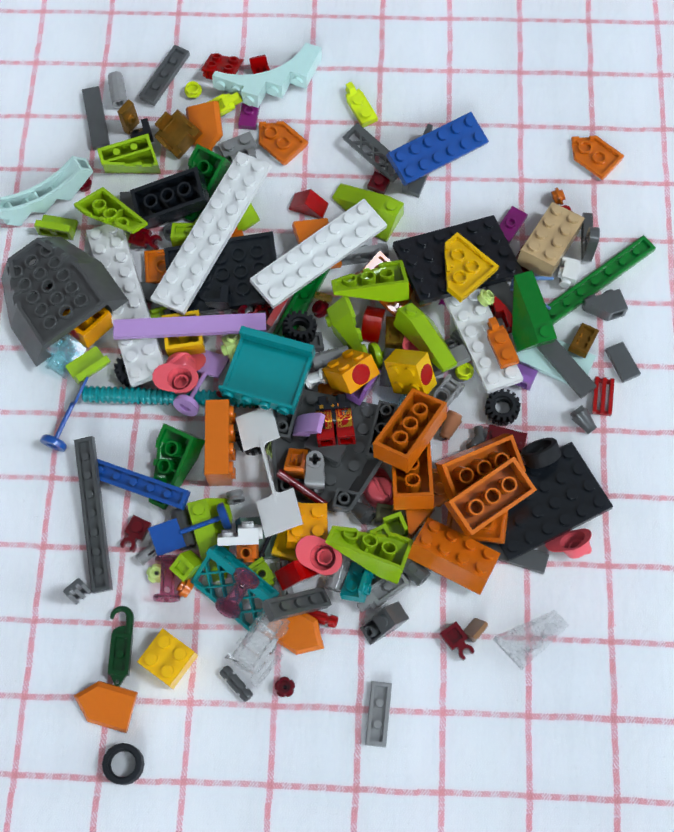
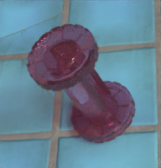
(167, 579)
(228, 605)

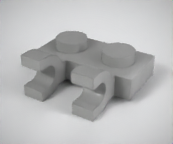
(244, 143)

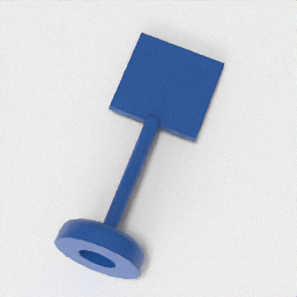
(54, 441)
(169, 537)

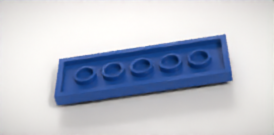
(437, 148)

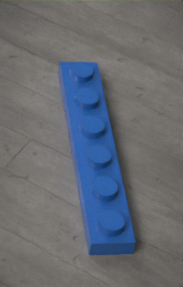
(143, 485)

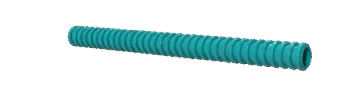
(148, 396)

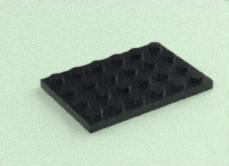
(425, 256)
(235, 266)
(563, 500)

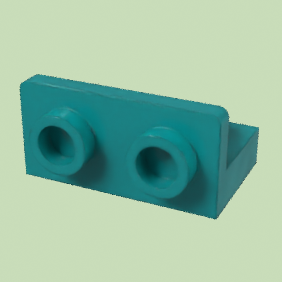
(357, 583)

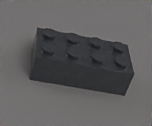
(171, 197)

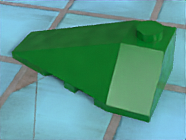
(212, 166)
(531, 319)
(175, 456)

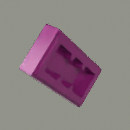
(248, 117)
(512, 223)

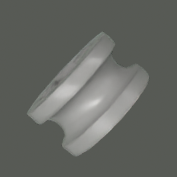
(235, 497)

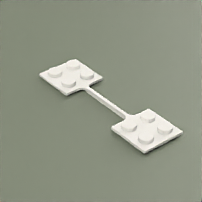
(280, 509)

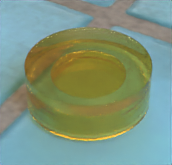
(323, 296)

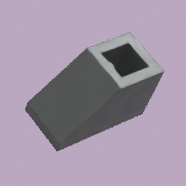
(607, 305)
(384, 622)

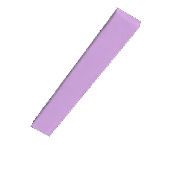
(187, 326)

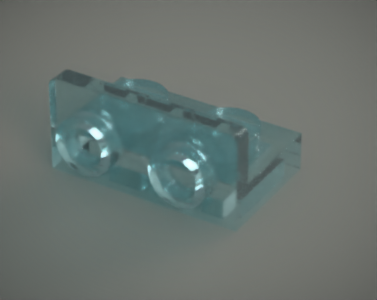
(67, 351)

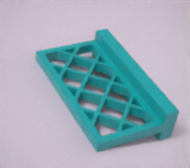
(229, 563)

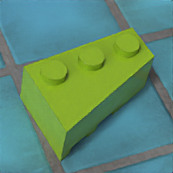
(129, 156)

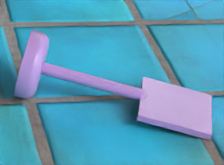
(213, 367)

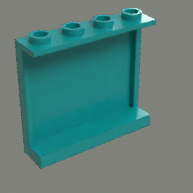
(268, 371)

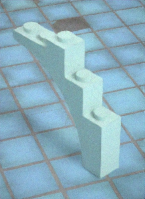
(273, 82)
(39, 198)

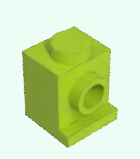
(259, 566)

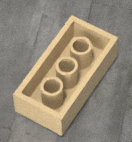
(550, 240)

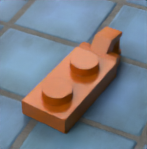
(501, 344)

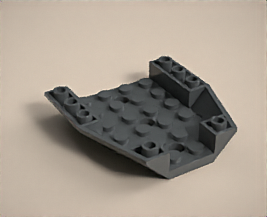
(78, 285)
(356, 469)

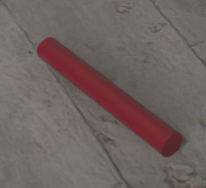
(300, 487)

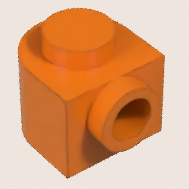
(248, 552)

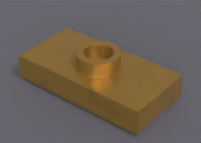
(128, 116)
(393, 336)
(583, 340)

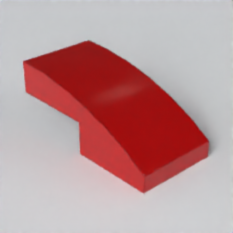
(500, 310)

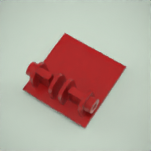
(221, 63)

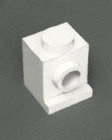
(568, 271)

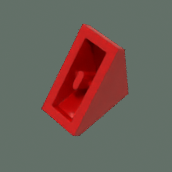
(309, 203)
(372, 324)
(293, 574)

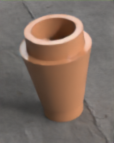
(450, 424)

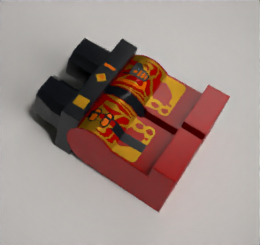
(337, 415)

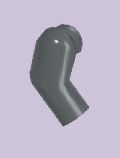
(479, 437)

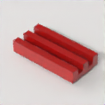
(604, 381)

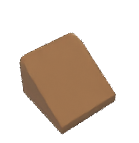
(475, 629)

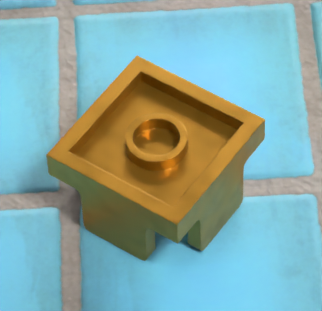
(176, 132)

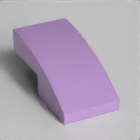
(308, 424)

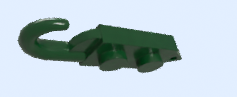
(121, 647)

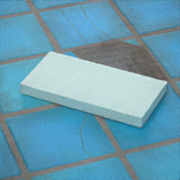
(536, 360)

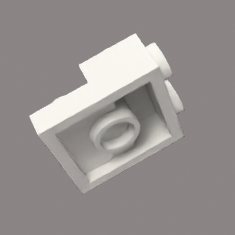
(247, 534)

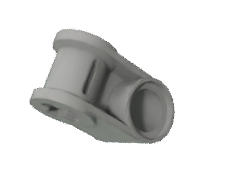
(448, 389)
(315, 474)

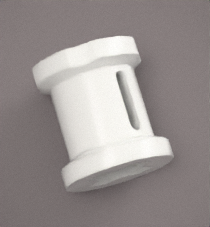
(315, 379)

